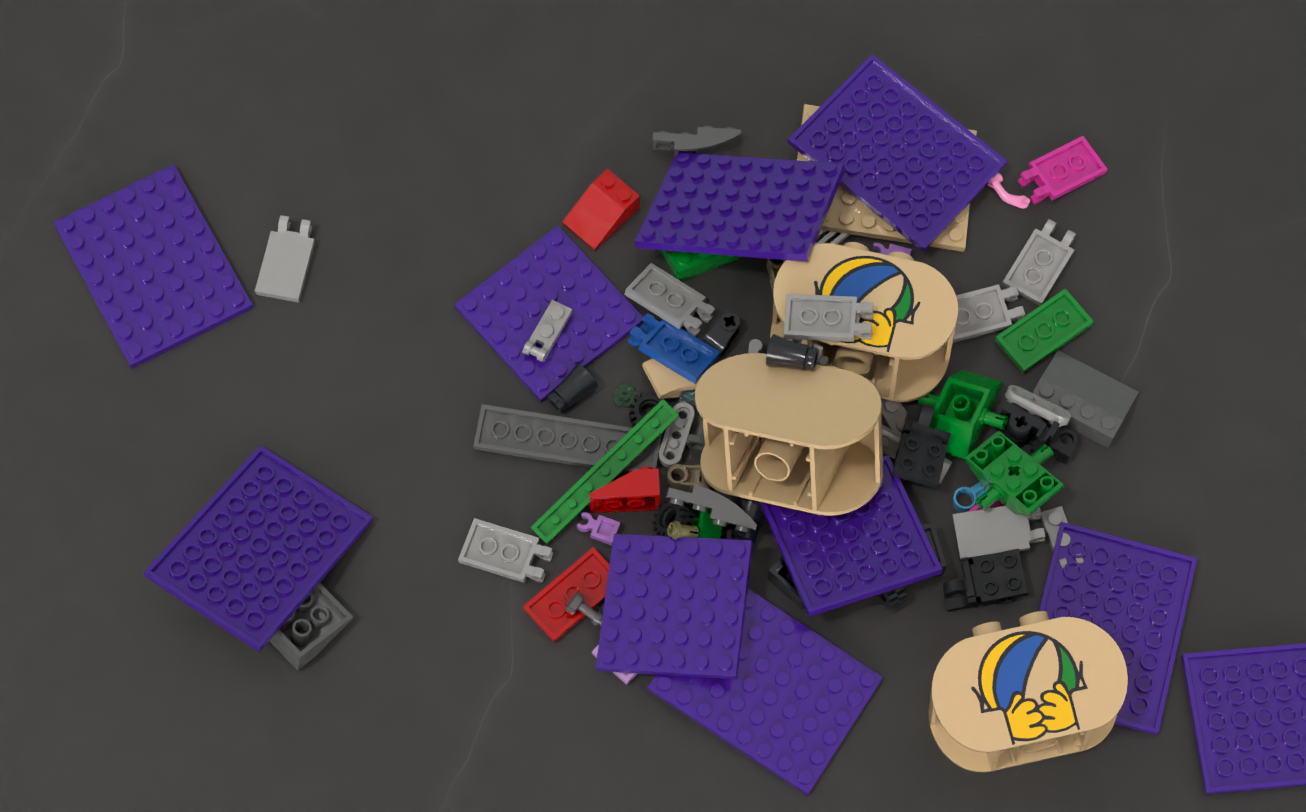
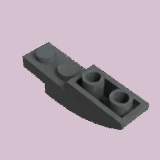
(707, 141)
(721, 509)

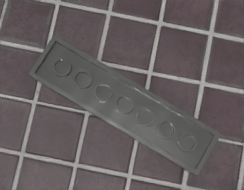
(553, 438)

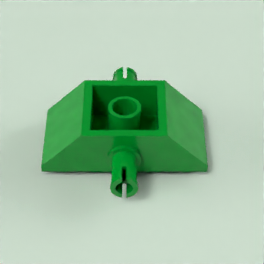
(965, 410)
(1012, 475)

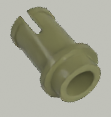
(678, 530)

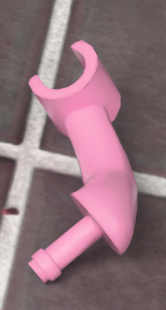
(1015, 200)

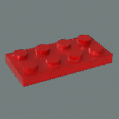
(584, 576)

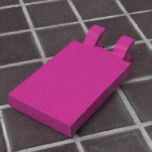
(1063, 170)

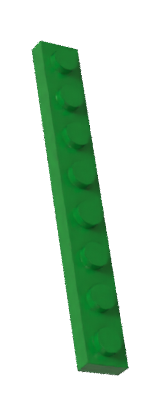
(604, 471)

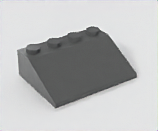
(1092, 398)
(311, 627)

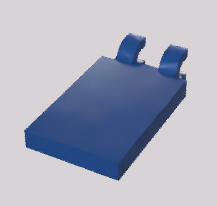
(673, 348)

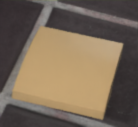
(665, 381)

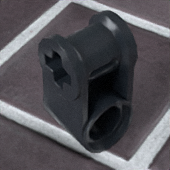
(721, 336)

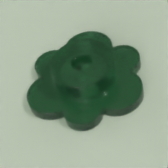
(620, 399)

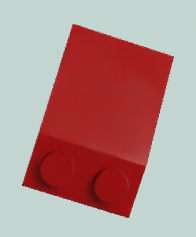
(602, 209)
(630, 493)

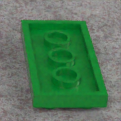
(1044, 330)

